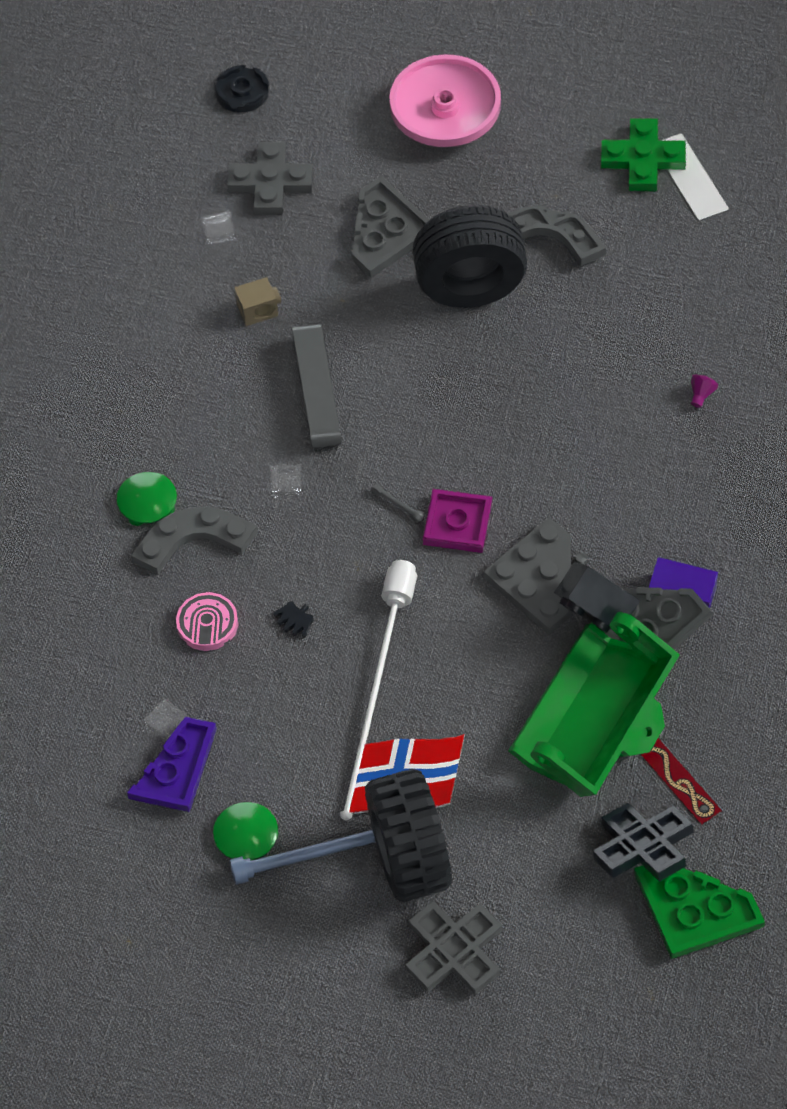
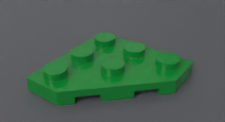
(697, 910)

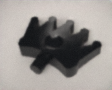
(295, 618)

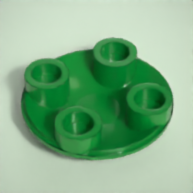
(146, 498)
(245, 831)

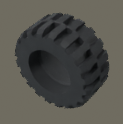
(408, 835)

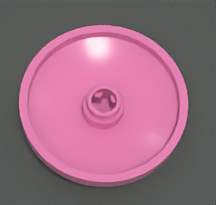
(445, 100)

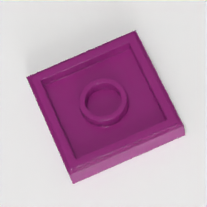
(457, 520)

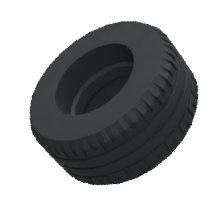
(469, 256)

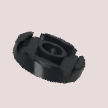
(242, 88)

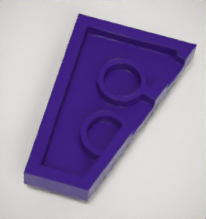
(178, 768)

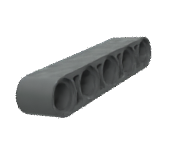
(316, 386)

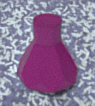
(702, 388)

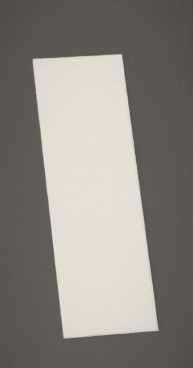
(697, 185)

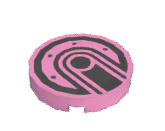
(207, 621)

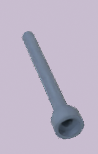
(245, 868)

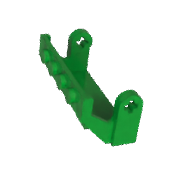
(598, 706)

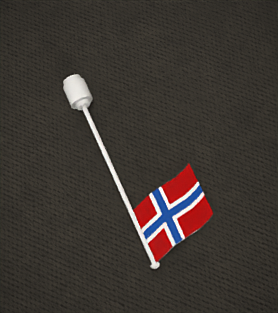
(433, 757)

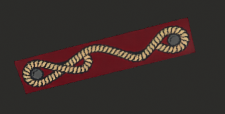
(681, 782)

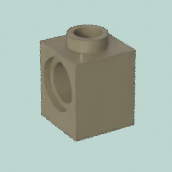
(257, 301)

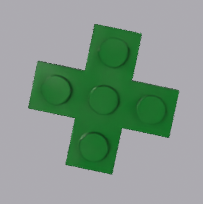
(643, 154)

